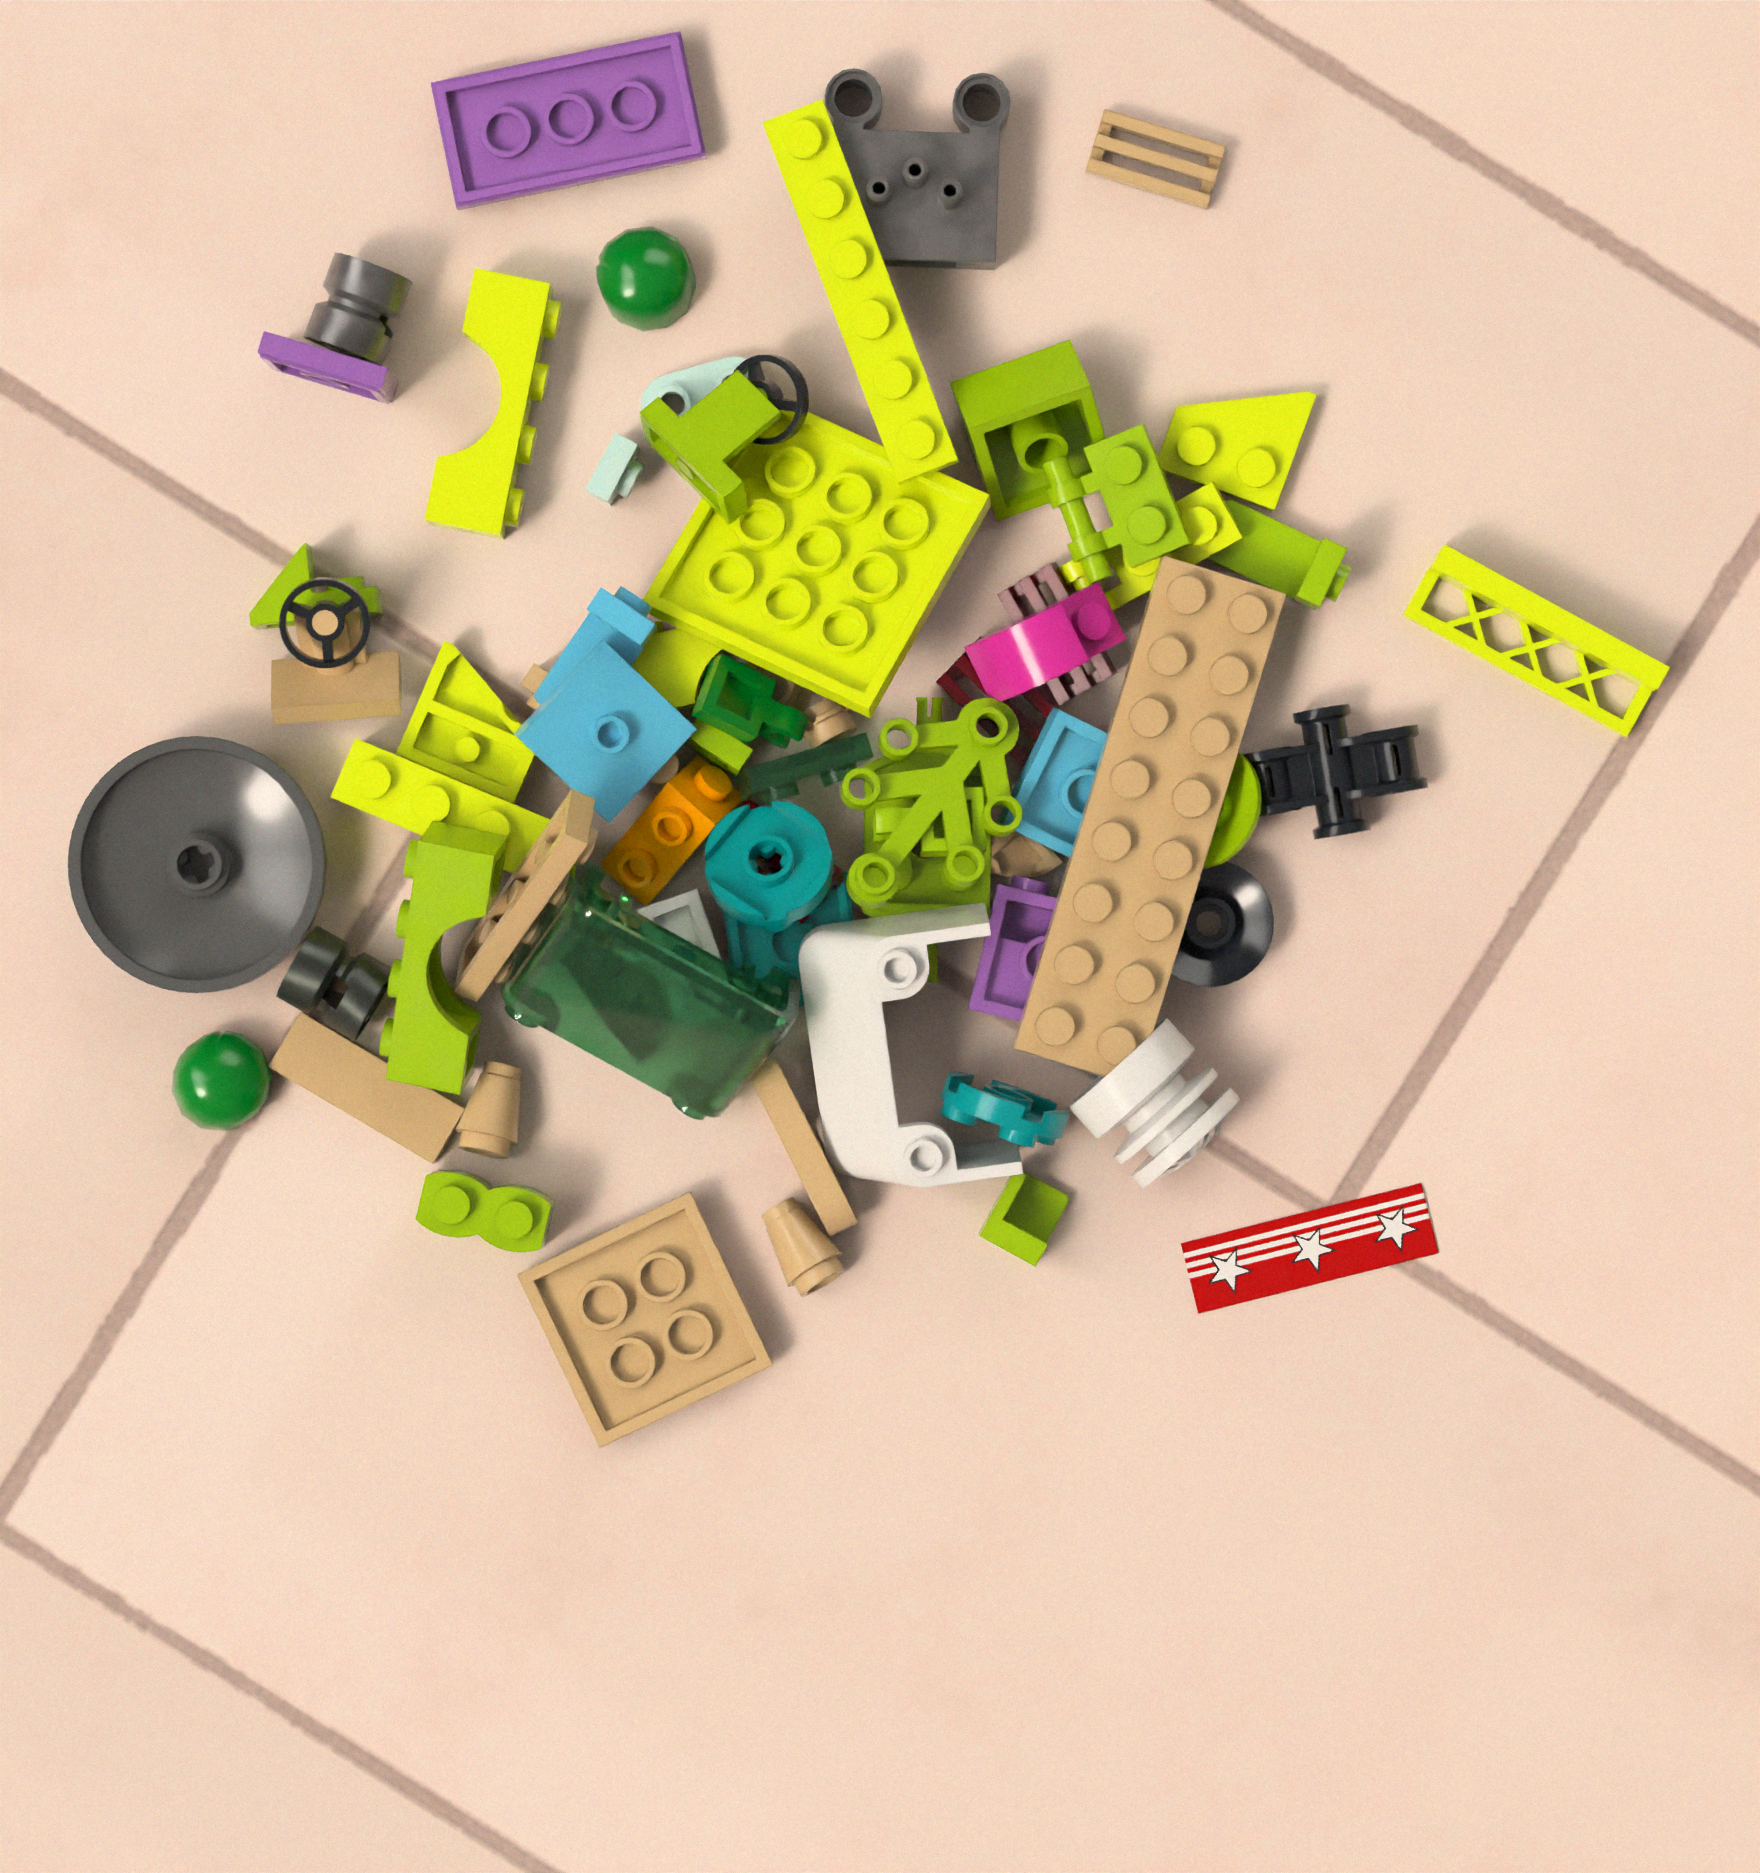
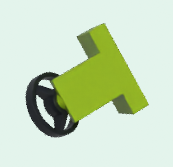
(721, 427)

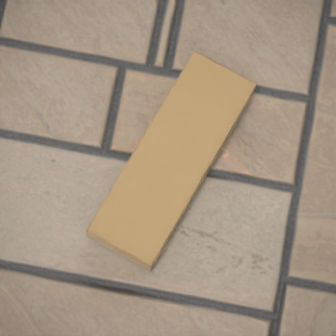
(358, 1086)

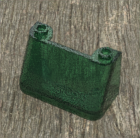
(647, 998)

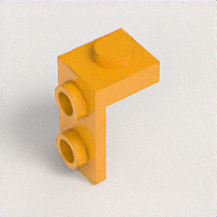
(671, 829)

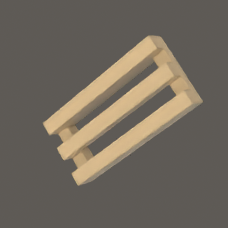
(1162, 135)

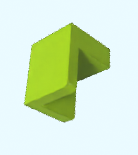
(1024, 1217)

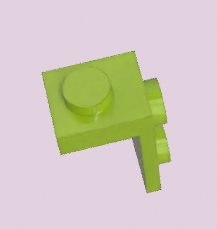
(1284, 558)

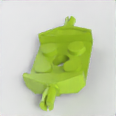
(923, 880)

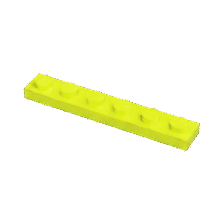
(860, 292)

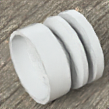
(1155, 1105)

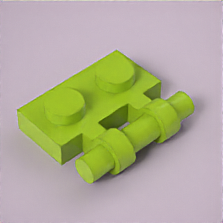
(1136, 498)

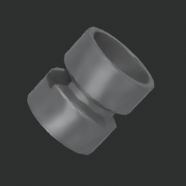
(358, 308)

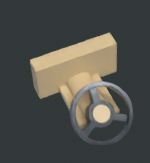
(332, 669)

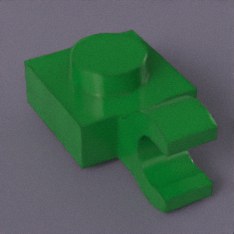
(741, 705)

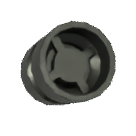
(315, 972)

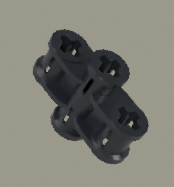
(1355, 768)

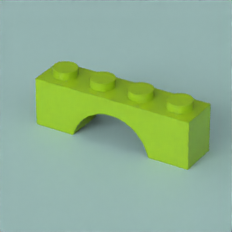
(433, 1029)

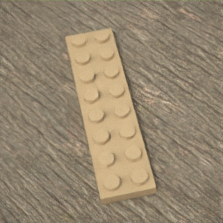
(1149, 817)

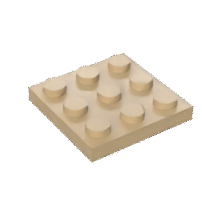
(645, 1319)

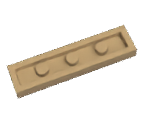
(519, 907)

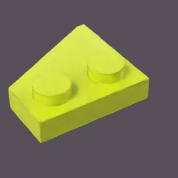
(1238, 444)
(466, 730)

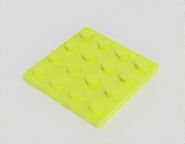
(824, 565)

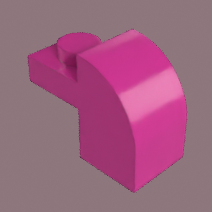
(1045, 643)

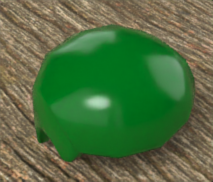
(646, 278)
(221, 1081)

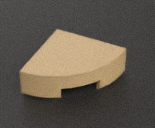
(1021, 856)

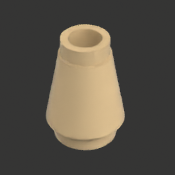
(492, 1112)
(802, 1248)

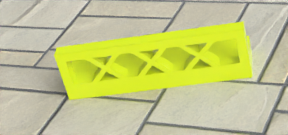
(1545, 618)

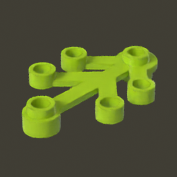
(938, 792)

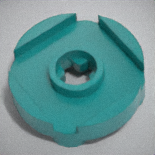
(776, 898)
(1020, 1113)

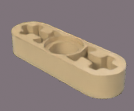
(803, 1147)

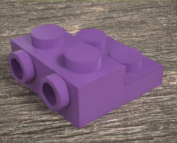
(1011, 953)

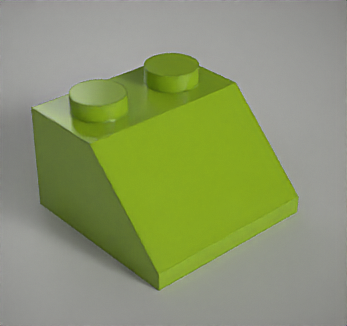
(1024, 418)

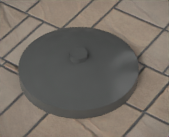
(197, 864)

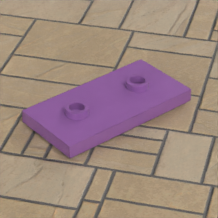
(568, 120)

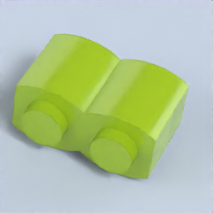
(467, 1205)

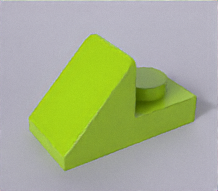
(298, 570)

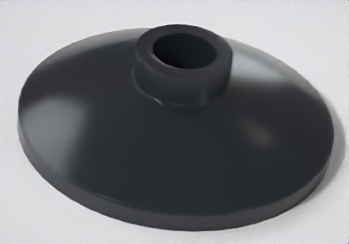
(1243, 931)

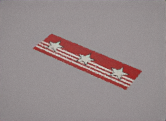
(1309, 1248)

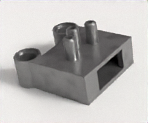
(926, 191)

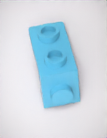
(614, 619)

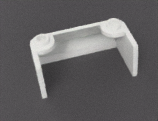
(844, 980)

